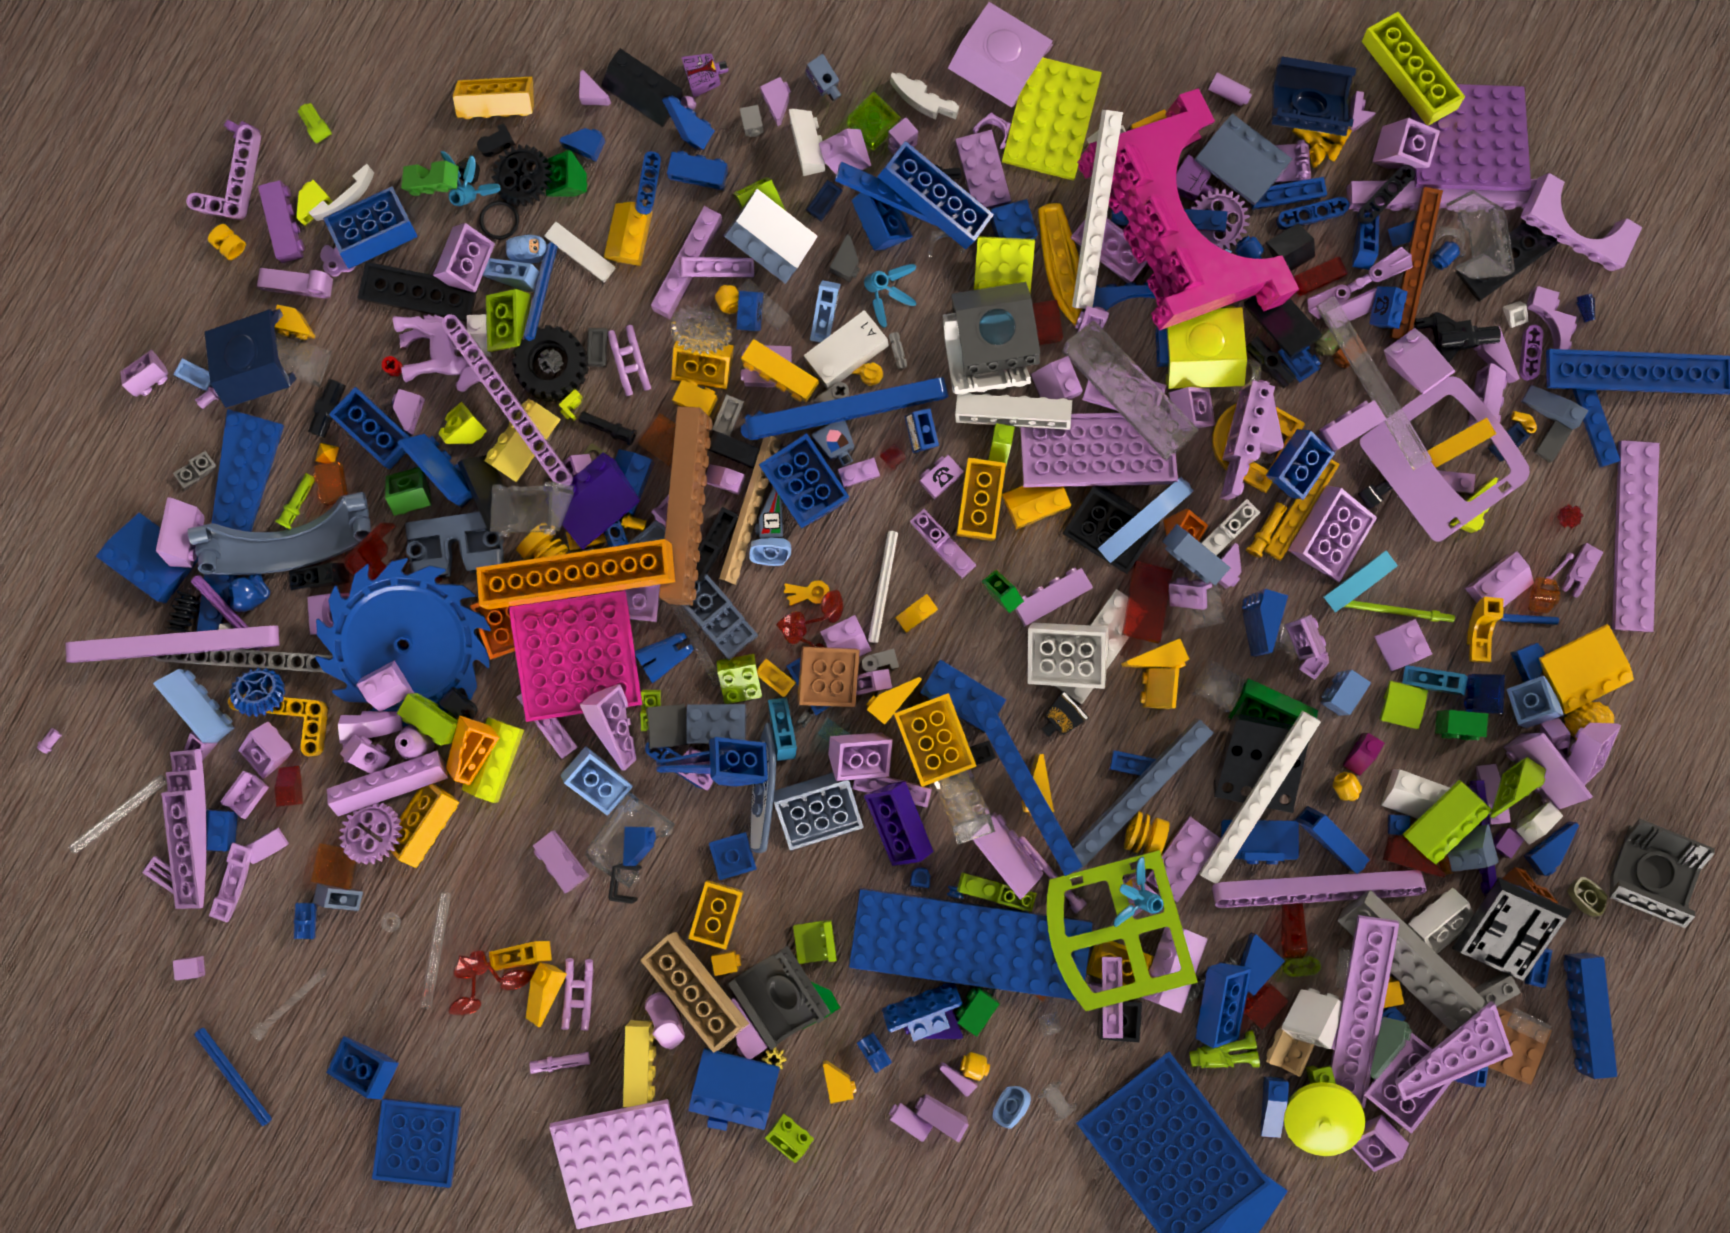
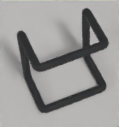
(619, 898)

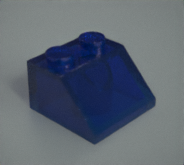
(1485, 693)

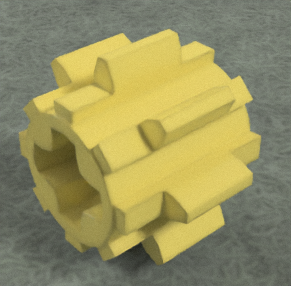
(778, 1055)

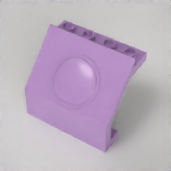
(1000, 54)

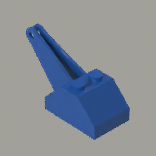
(731, 762)

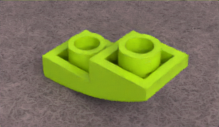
(649, 698)

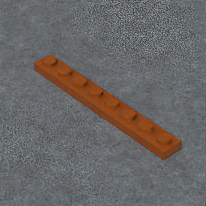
(1420, 249)

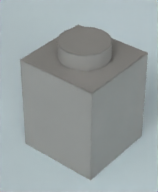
(751, 121)

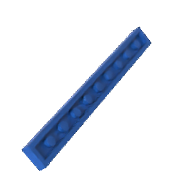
(1025, 785)

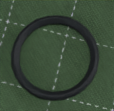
(502, 236)

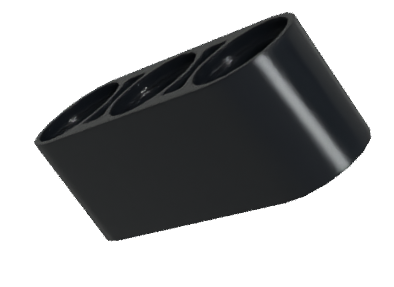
(733, 449)

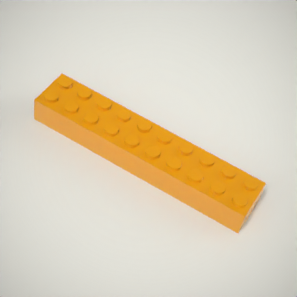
(575, 574)

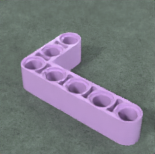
(235, 181)

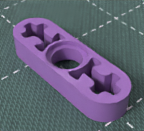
(1535, 367)

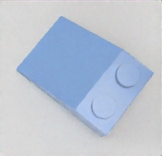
(595, 781)

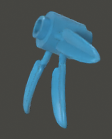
(466, 193)
(879, 280)
(1142, 898)

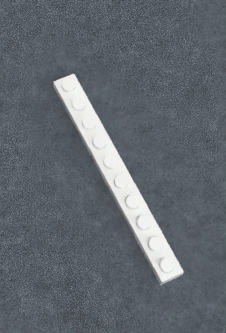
(1097, 208)
(1260, 797)

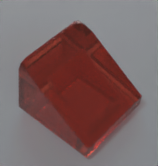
(893, 456)

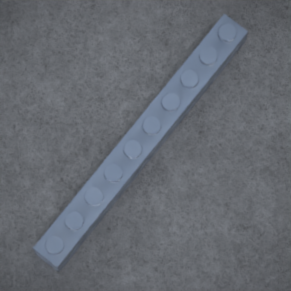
(1141, 791)

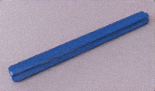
(540, 292)
(232, 1076)

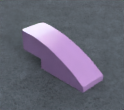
(369, 724)

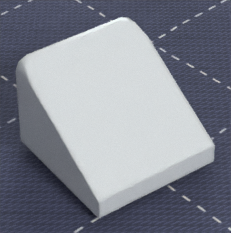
(1516, 313)

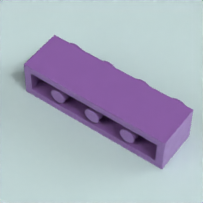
(281, 222)

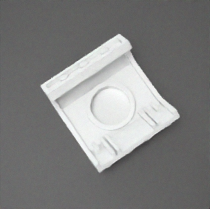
(980, 382)

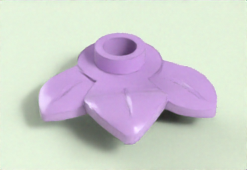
(332, 257)

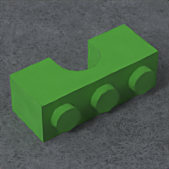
(441, 178)

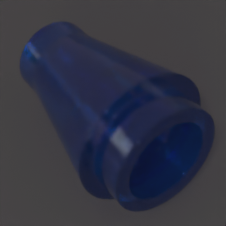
(1586, 306)

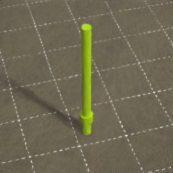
(1432, 615)

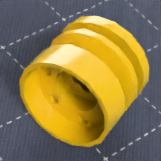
(540, 545)
(1142, 833)

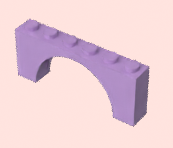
(1546, 213)

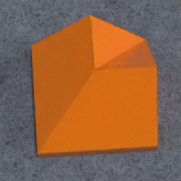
(1188, 521)

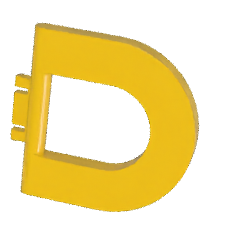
(1220, 434)

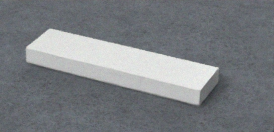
(580, 252)

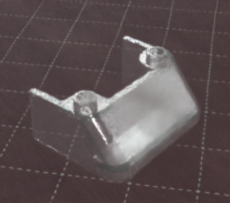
(1487, 236)

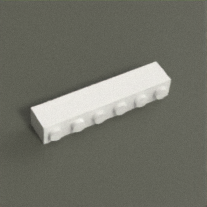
(1014, 411)

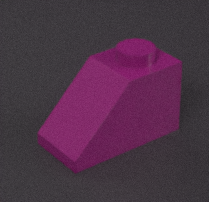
(1363, 753)

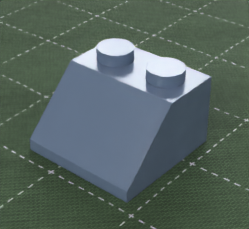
(1474, 850)

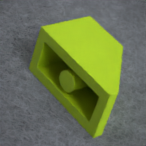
(1001, 443)

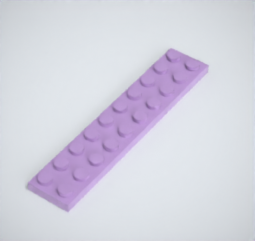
(1635, 536)
(1363, 1003)

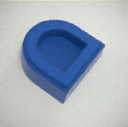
(920, 878)

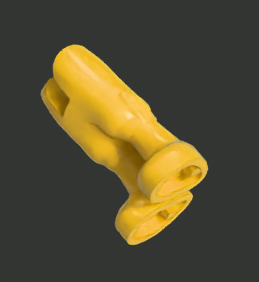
(1315, 137)

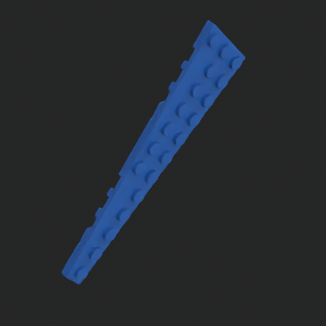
(242, 477)

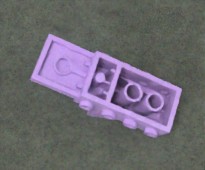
(1252, 431)

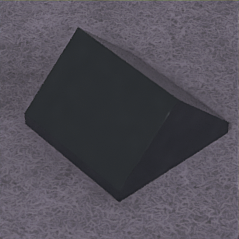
(1294, 245)

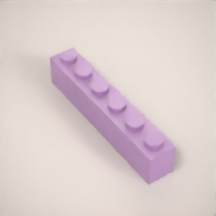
(694, 246)
(387, 783)

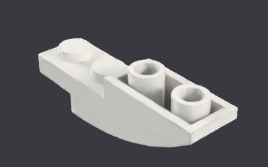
(915, 95)
(1231, 527)

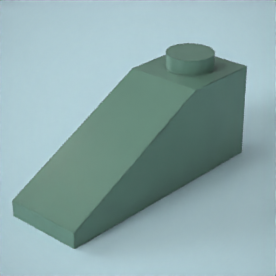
(1390, 1042)

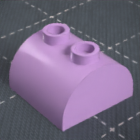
(143, 373)

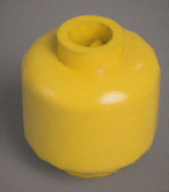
(727, 299)
(1347, 786)
(974, 1066)

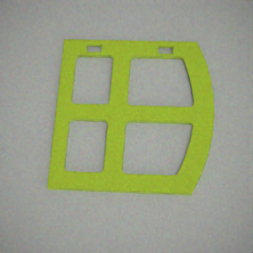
(1128, 931)

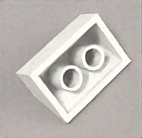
(807, 141)
(1411, 793)
(1442, 920)

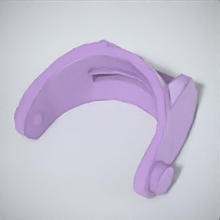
(995, 120)

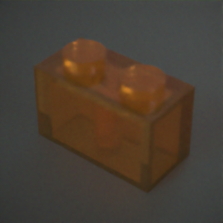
(330, 482)

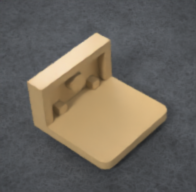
(1289, 1053)

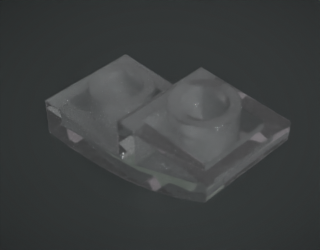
(1529, 1025)

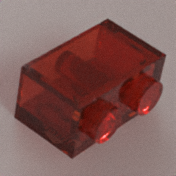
(1264, 1005)

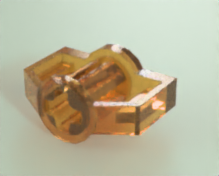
(1538, 593)

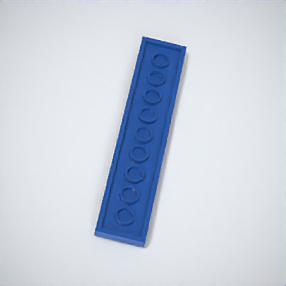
(1638, 371)

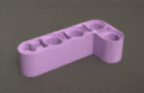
(314, 284)

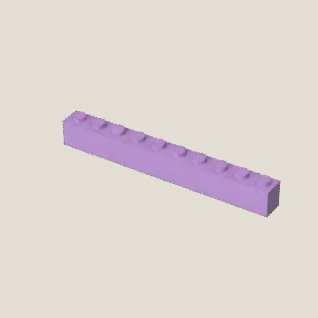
(1362, 191)

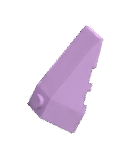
(608, 718)

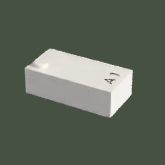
(846, 350)

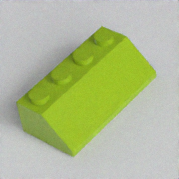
(1447, 822)

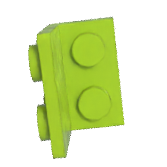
(739, 679)
(815, 942)

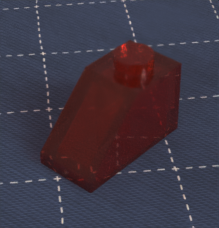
(288, 787)

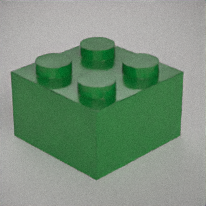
(1461, 723)
(976, 1010)

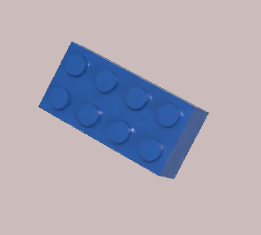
(370, 427)
(961, 689)

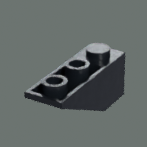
(319, 576)

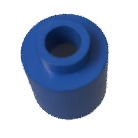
(1445, 255)

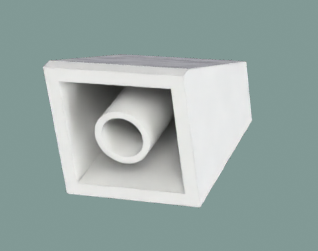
(1314, 1018)

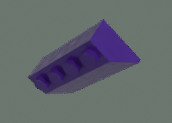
(899, 824)

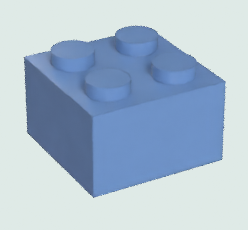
(1345, 692)

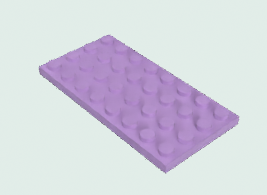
(1094, 452)

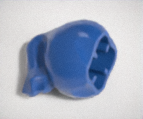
(247, 593)

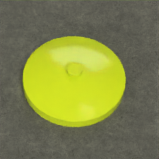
(1324, 1119)

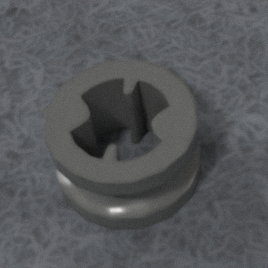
(805, 718)

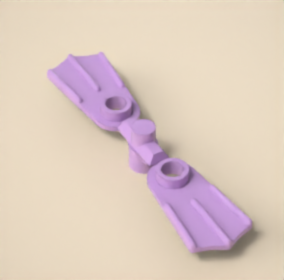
(1393, 264)

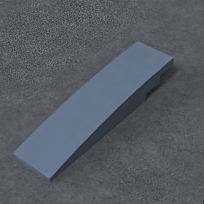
(711, 608)

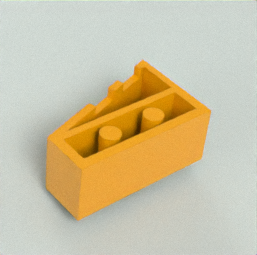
(470, 749)

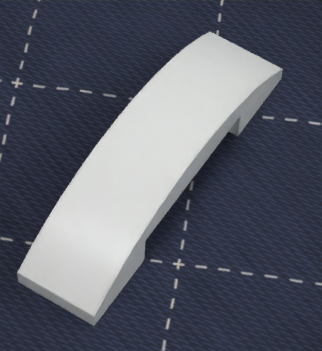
(348, 198)

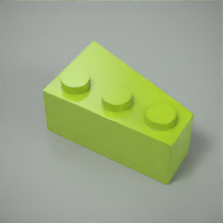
(428, 718)

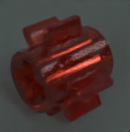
(1570, 516)

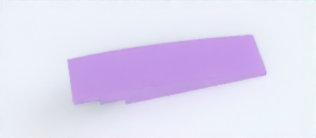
(186, 827)

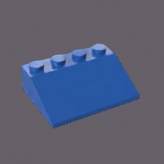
(370, 227)
(438, 467)
(804, 481)
(135, 558)
(1263, 619)
(734, 1088)
(1255, 1212)

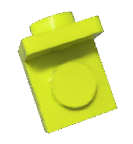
(573, 400)

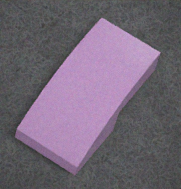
(267, 845)

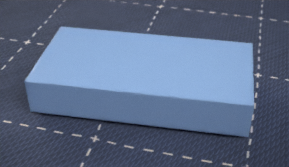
(193, 374)

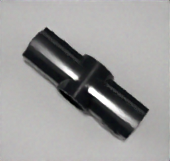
(1469, 337)
(1279, 371)
(324, 405)

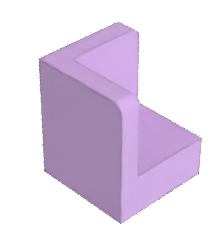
(189, 968)

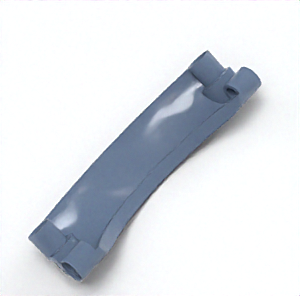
(247, 553)

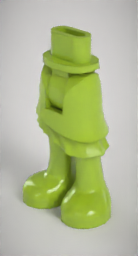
(1219, 1056)

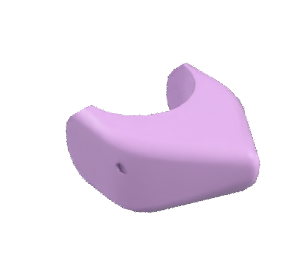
(666, 1020)

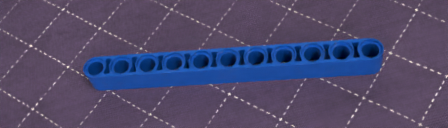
(846, 408)

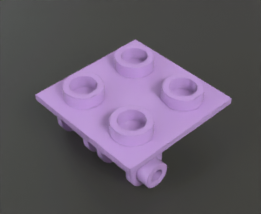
(1300, 165)

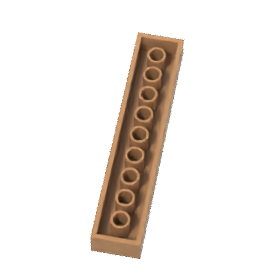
(686, 502)

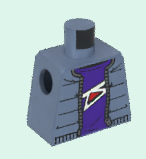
(820, 71)

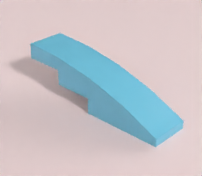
(1360, 581)

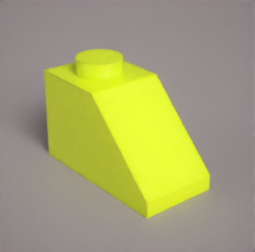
(309, 198)

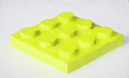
(1003, 262)

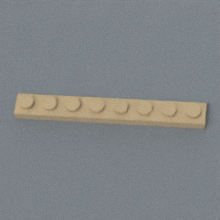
(748, 513)

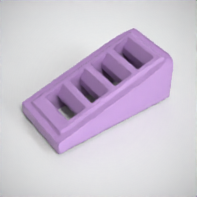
(964, 1084)

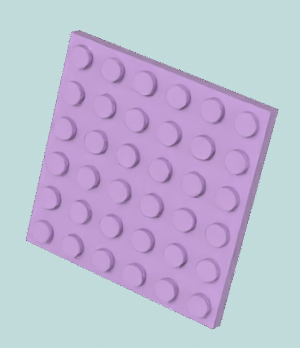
(621, 1164)

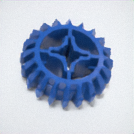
(257, 696)

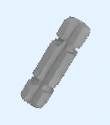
(898, 350)

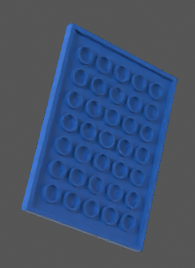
(1172, 1151)

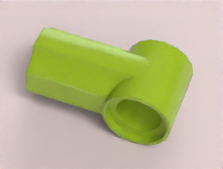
(315, 125)

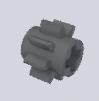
(550, 361)

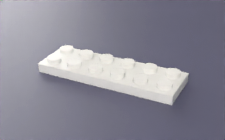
(1112, 616)

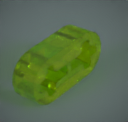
(1301, 971)

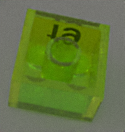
(874, 120)

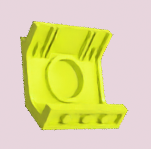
(1208, 350)

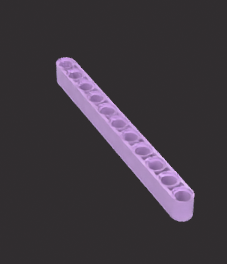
(500, 394)
(172, 644)
(1317, 888)

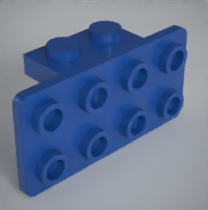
(1269, 841)
(924, 1012)

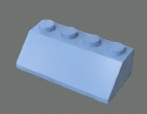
(195, 706)

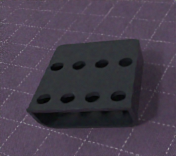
(1247, 753)

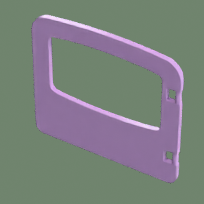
(1424, 489)

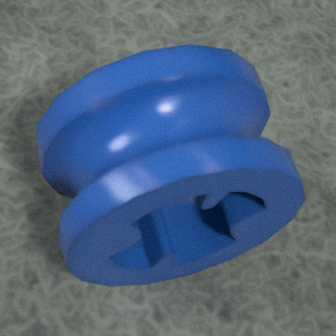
(953, 892)

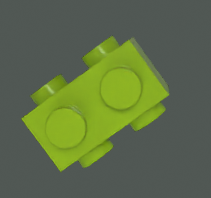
(789, 1138)

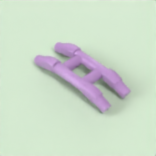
(624, 370)
(586, 1002)

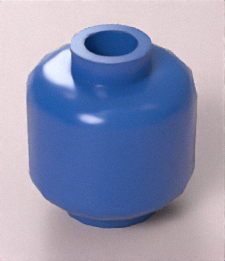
(1249, 248)

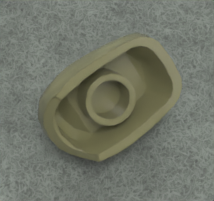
(1588, 896)

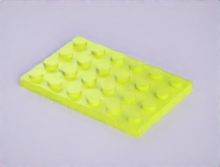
(1052, 119)

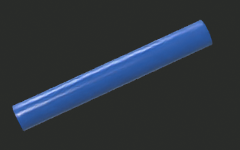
(1530, 619)

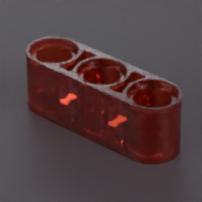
(1320, 276)

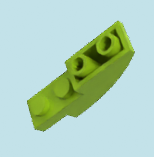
(994, 891)

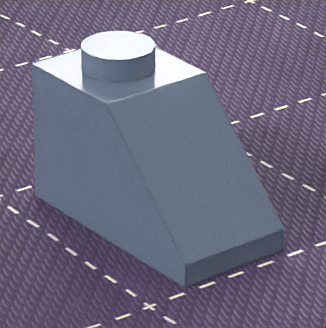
(337, 897)

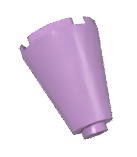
(413, 744)

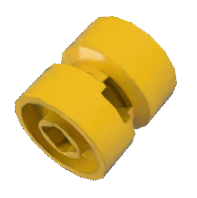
(226, 241)

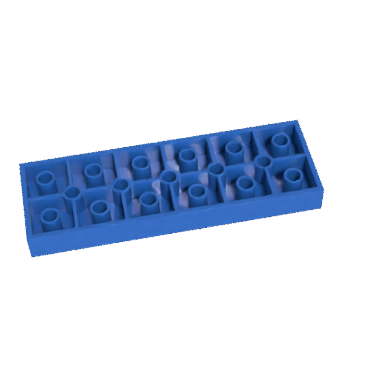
(961, 943)

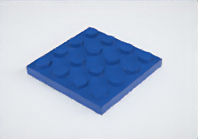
(416, 1143)

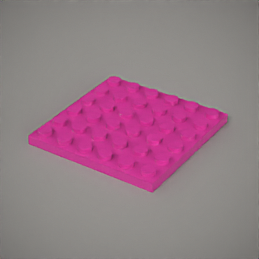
(573, 651)

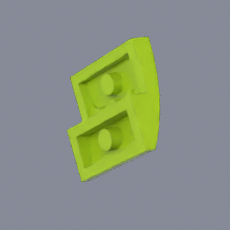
(1404, 704)

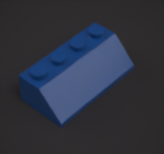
(1222, 1004)

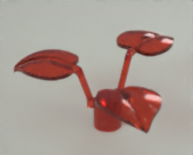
(794, 623)
(476, 965)

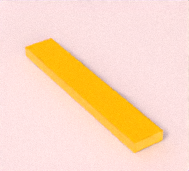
(1298, 514)

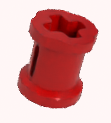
(386, 366)

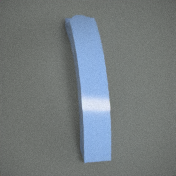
(1145, 519)

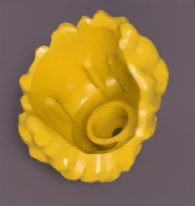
(1589, 713)

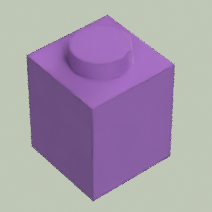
(1507, 842)

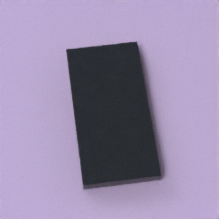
(1285, 325)
(480, 478)

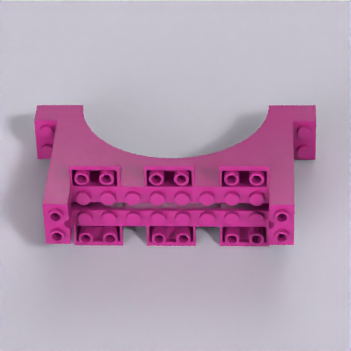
(1188, 269)

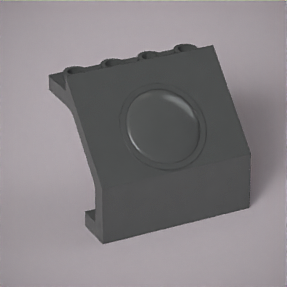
(1658, 872)
(778, 997)

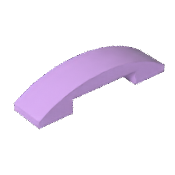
(232, 883)

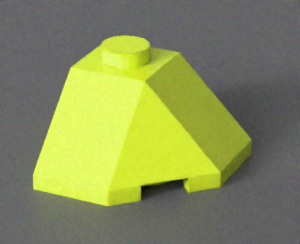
(461, 426)

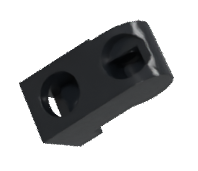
(496, 142)

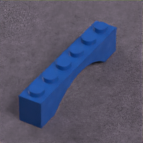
(1112, 294)

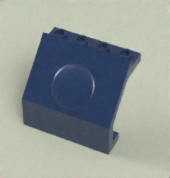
(1312, 96)
(246, 359)

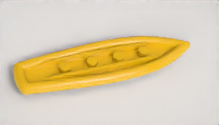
(1059, 257)

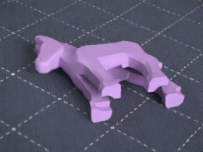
(442, 351)

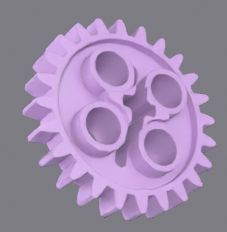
(1228, 204)
(358, 848)

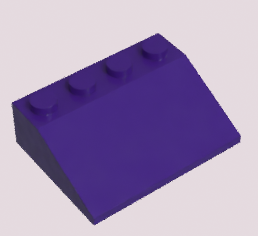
(598, 500)

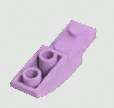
(942, 543)

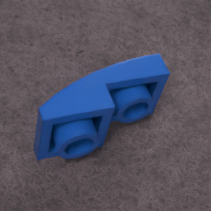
(1401, 234)

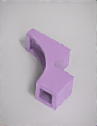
(1562, 325)

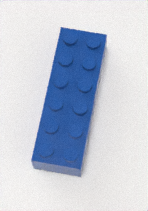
(935, 195)
(1590, 1015)

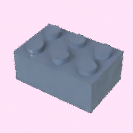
(1195, 555)
(715, 721)

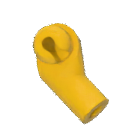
(1526, 420)

